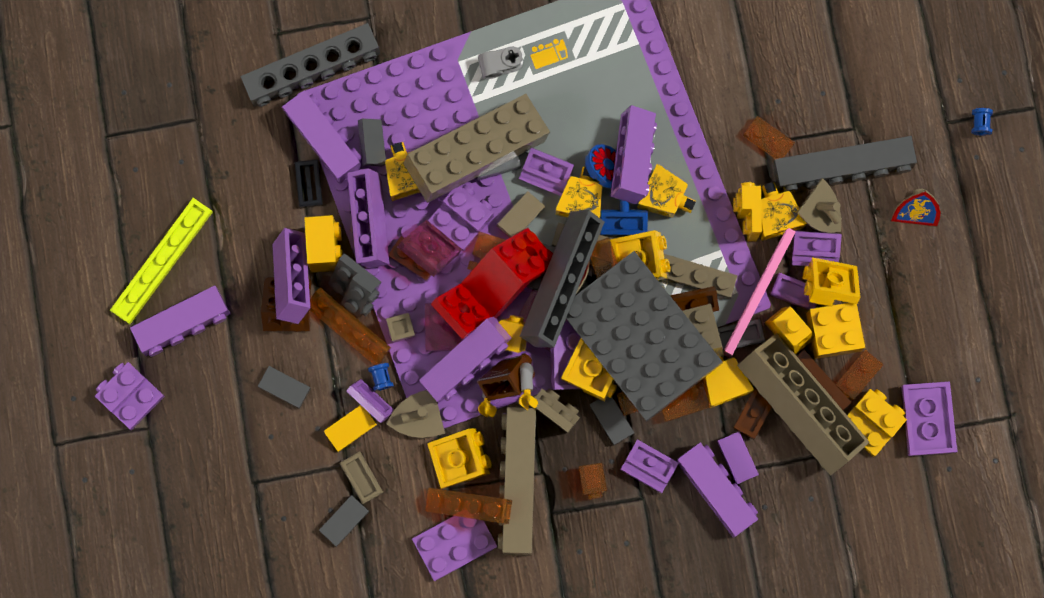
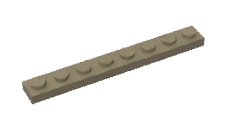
(686, 272)

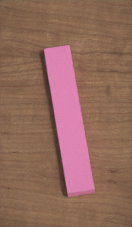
(758, 292)

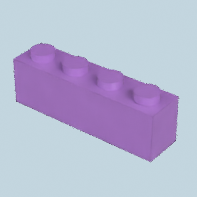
(321, 136)
(633, 155)
(368, 218)
(291, 276)
(179, 321)
(465, 359)
(717, 490)

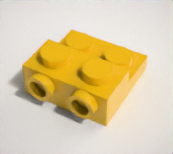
(748, 207)
(648, 247)
(831, 282)
(588, 373)
(876, 419)
(459, 457)

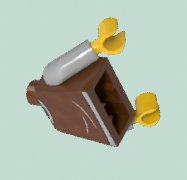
(508, 379)

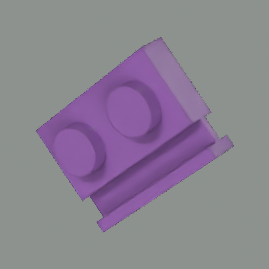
(546, 171)
(815, 245)
(649, 466)

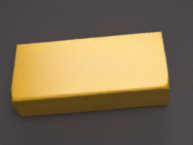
(350, 428)

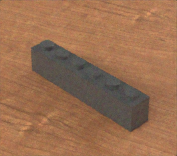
(844, 163)
(562, 279)

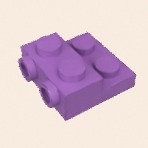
(462, 216)
(128, 395)

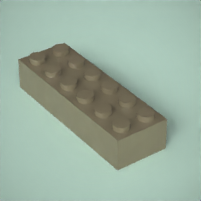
(476, 148)
(803, 404)
(519, 479)

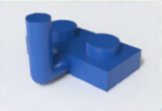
(624, 221)

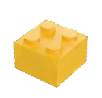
(322, 243)
(835, 330)

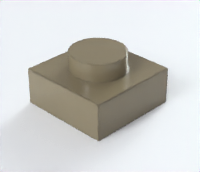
(400, 327)

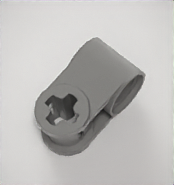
(498, 62)

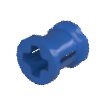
(982, 121)
(381, 377)

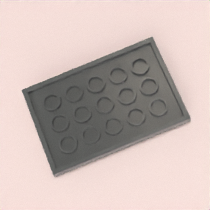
(641, 336)

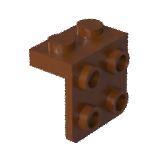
(268, 311)

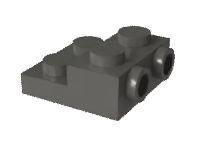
(356, 286)

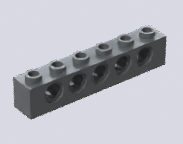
(318, 54)

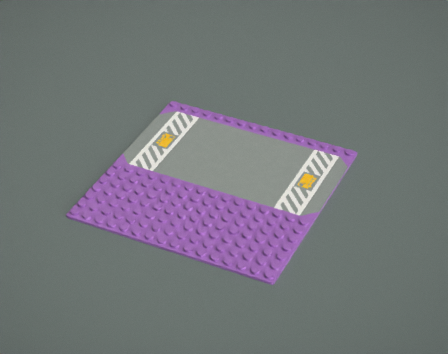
(581, 74)

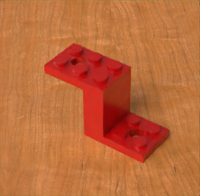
(494, 282)

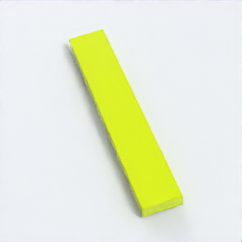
(161, 261)

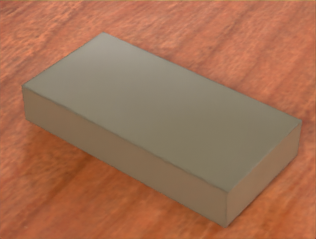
(521, 215)
(361, 478)

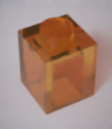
(592, 480)

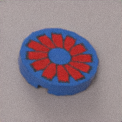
(601, 163)

